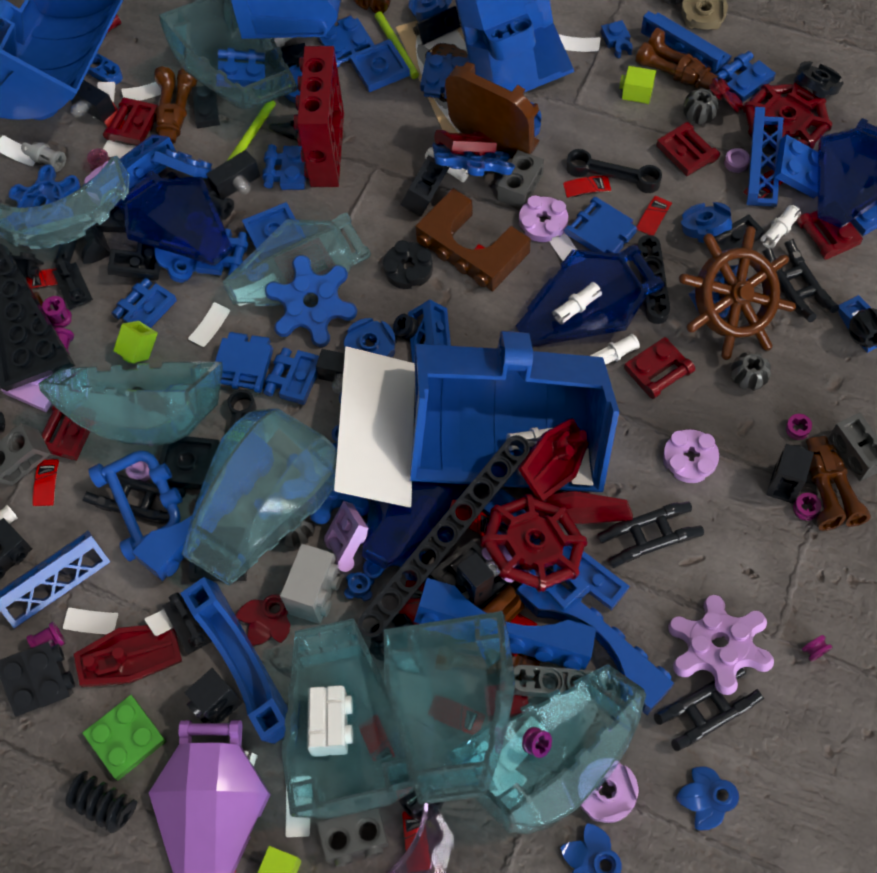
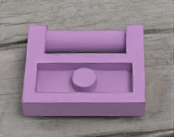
(350, 531)

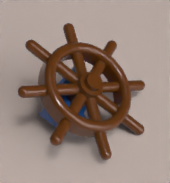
(732, 290)

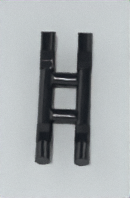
(813, 287)
(144, 510)
(642, 546)
(705, 727)

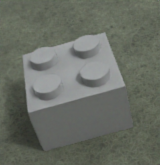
(311, 584)

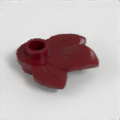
(721, 89)
(263, 622)

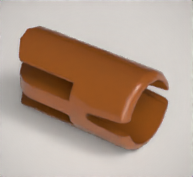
(506, 601)

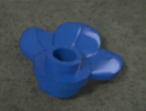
(174, 261)
(703, 799)
(587, 854)

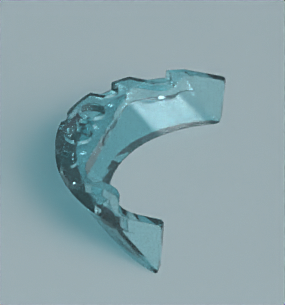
(69, 217)

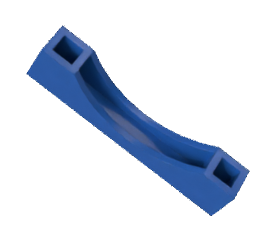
(163, 549)
(561, 643)
(628, 659)
(260, 695)

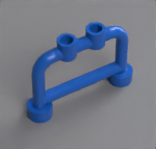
(158, 473)

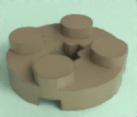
(709, 19)

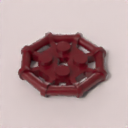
(799, 104)
(528, 554)

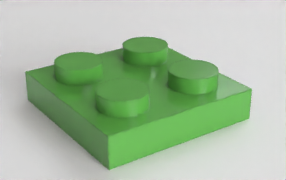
(124, 737)

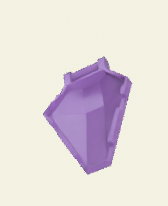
(208, 800)

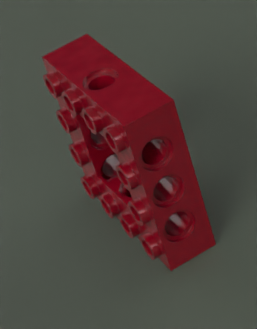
(320, 116)

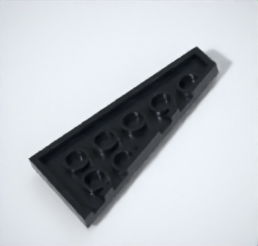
(27, 338)

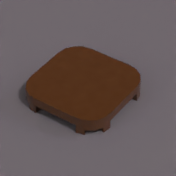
(491, 109)

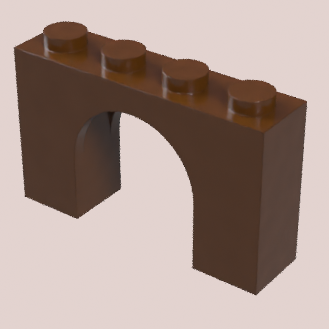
(485, 265)

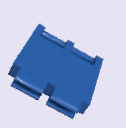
(346, 38)
(436, 71)
(603, 229)
(244, 361)

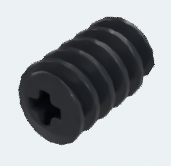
(97, 804)

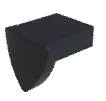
(96, 246)

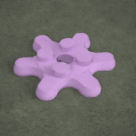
(720, 661)

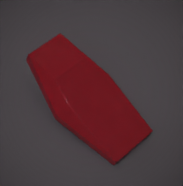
(555, 459)
(590, 508)
(126, 656)

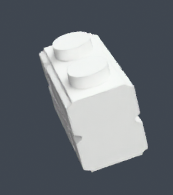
(328, 721)

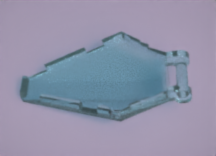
(273, 258)

